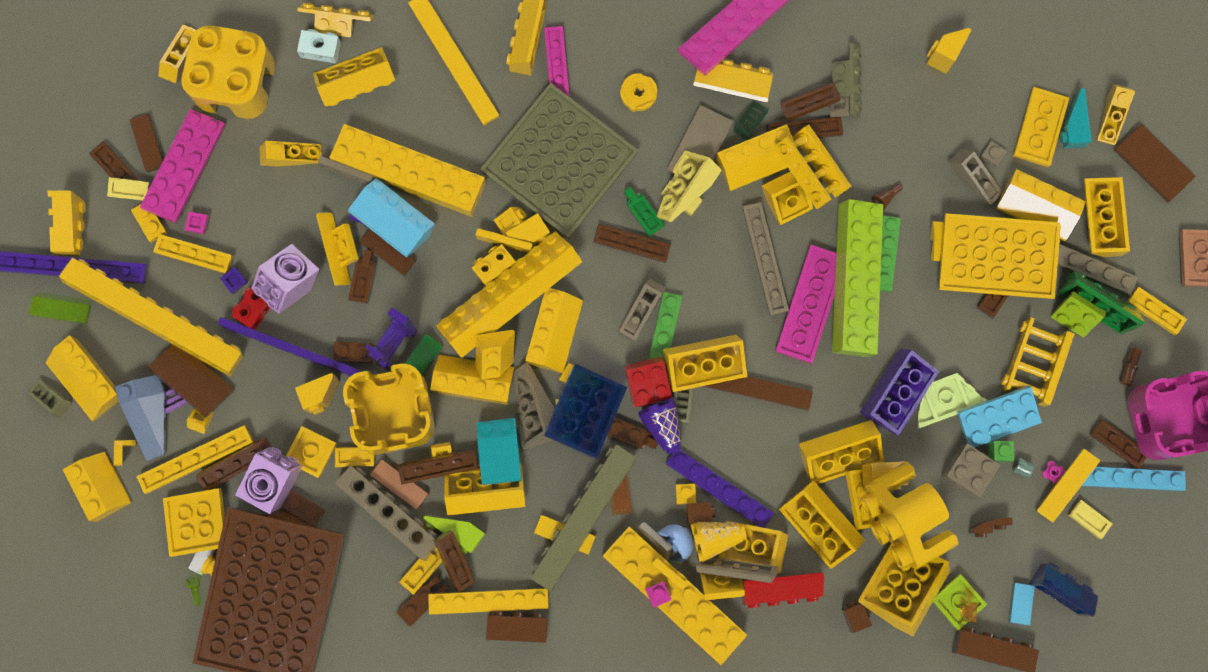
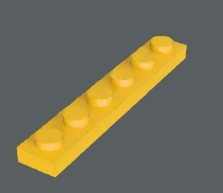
(194, 459)
(488, 601)

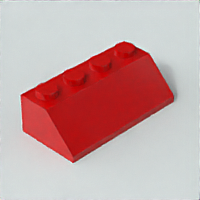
(784, 588)

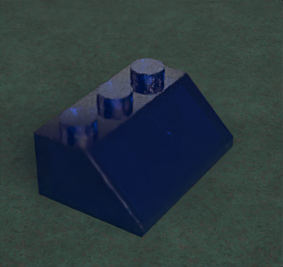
(1065, 590)

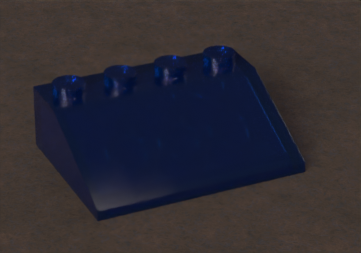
(585, 411)

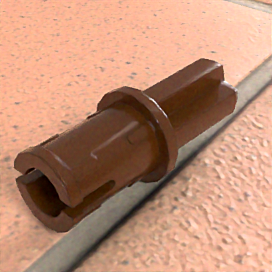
(1131, 366)

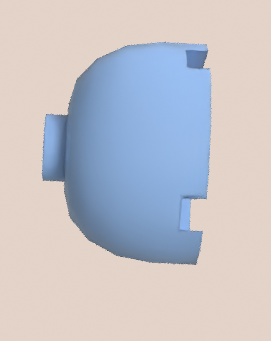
(681, 542)

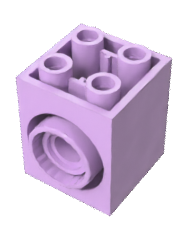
(285, 278)
(269, 479)

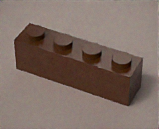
(995, 651)

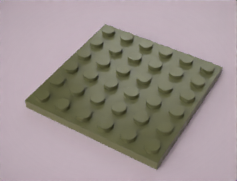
(559, 160)

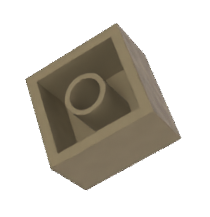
(970, 471)

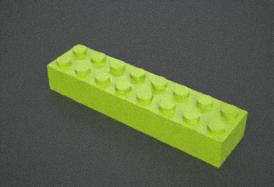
(857, 278)

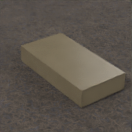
(655, 540)

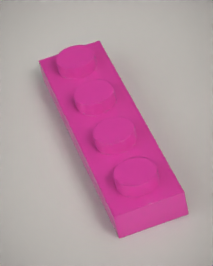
(556, 58)

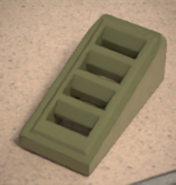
(58, 406)
(684, 419)

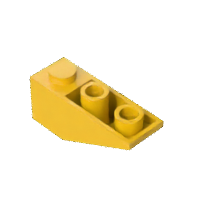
(1114, 113)
(288, 153)

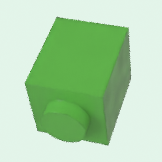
(1001, 451)

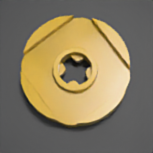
(633, 101)

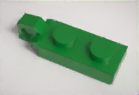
(643, 212)

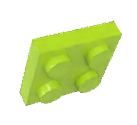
(1078, 314)
(952, 598)

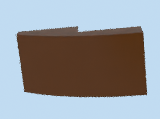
(986, 527)

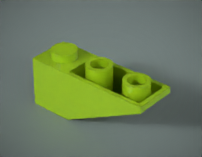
(466, 534)

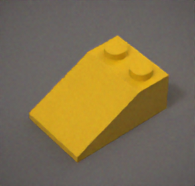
(760, 547)

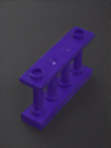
(392, 338)

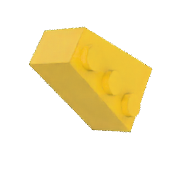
(67, 223)

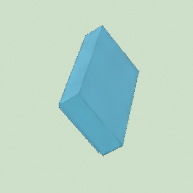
(1021, 604)

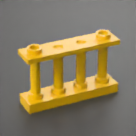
(820, 159)
(1056, 359)

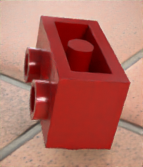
(250, 310)

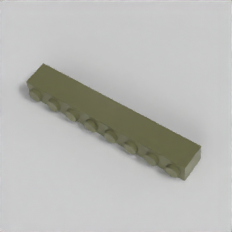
(584, 517)

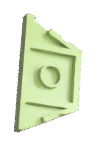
(945, 399)

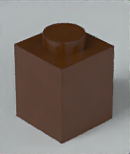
(700, 512)
(856, 616)

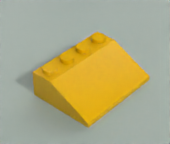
(904, 593)

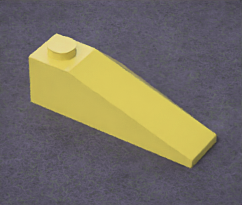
(691, 179)

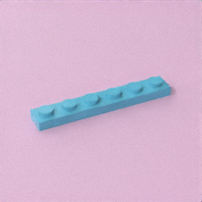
(1136, 479)

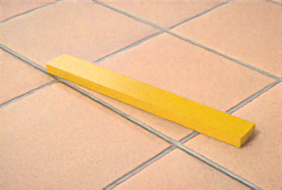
(454, 61)

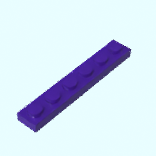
(720, 488)

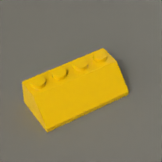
(527, 36)
(353, 77)
(737, 80)
(752, 158)
(1035, 200)
(1106, 216)
(554, 330)
(705, 362)
(82, 377)
(461, 379)
(841, 452)
(467, 495)
(822, 525)

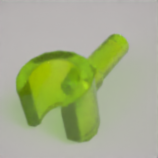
(194, 590)

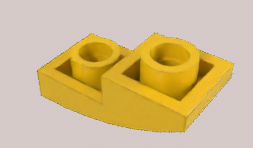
(936, 237)

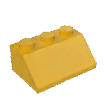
(97, 486)

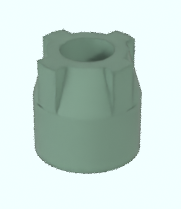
(1023, 467)

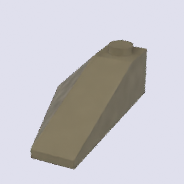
(534, 408)

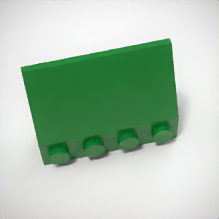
(1119, 315)

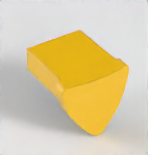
(117, 450)

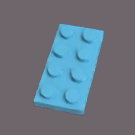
(999, 417)

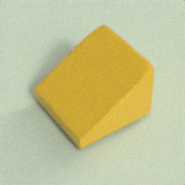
(198, 422)

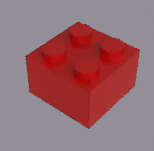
(647, 381)

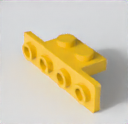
(334, 21)
(338, 247)

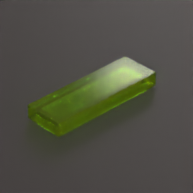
(59, 310)

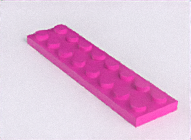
(727, 32)

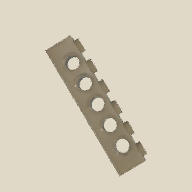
(348, 484)

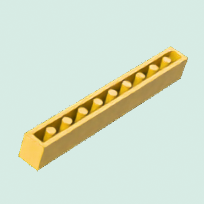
(151, 316)

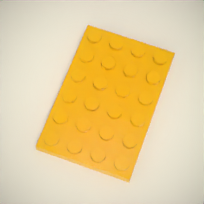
(999, 256)

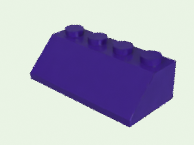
(899, 391)

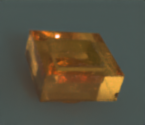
(969, 611)

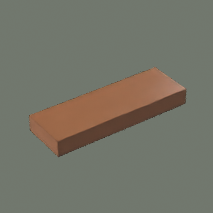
(391, 479)

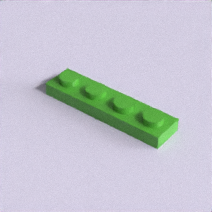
(890, 237)
(665, 324)

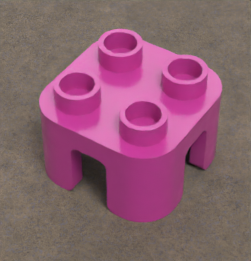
(1171, 416)

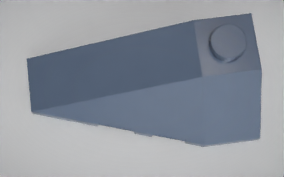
(144, 409)

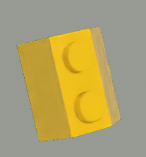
(945, 52)
(786, 198)
(494, 353)
(317, 393)

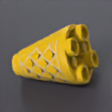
(716, 537)

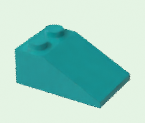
(498, 451)

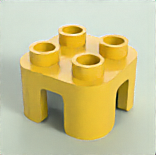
(227, 70)
(389, 409)
(907, 517)

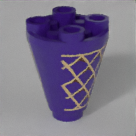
(663, 424)

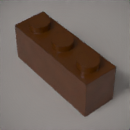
(516, 627)

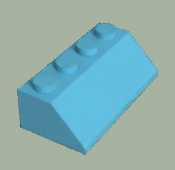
(391, 217)

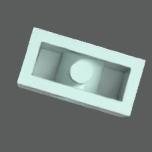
(327, 53)

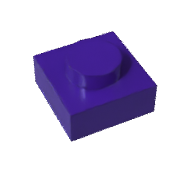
(233, 280)

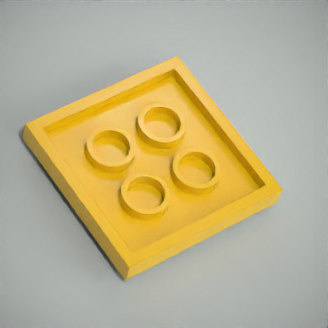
(194, 522)

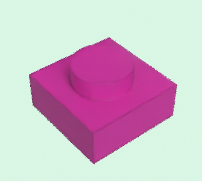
(196, 223)
(658, 594)

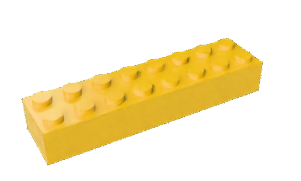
(409, 170)
(509, 293)
(688, 607)

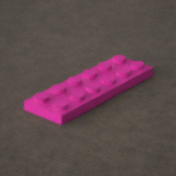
(182, 166)
(809, 306)

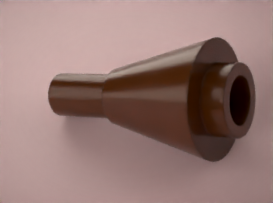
(886, 196)

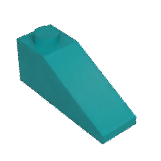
(1076, 127)

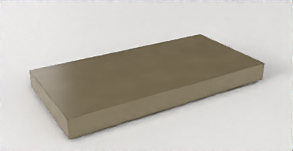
(703, 135)

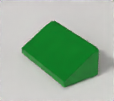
(424, 354)

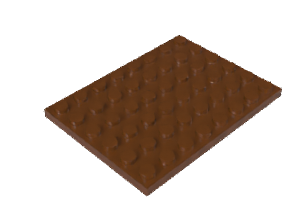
(267, 595)

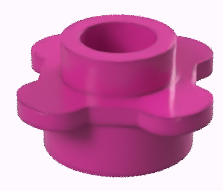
(1051, 466)

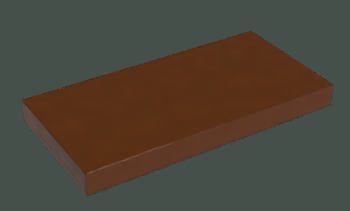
(1154, 163)
(191, 380)

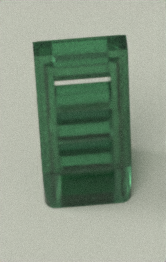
(744, 133)

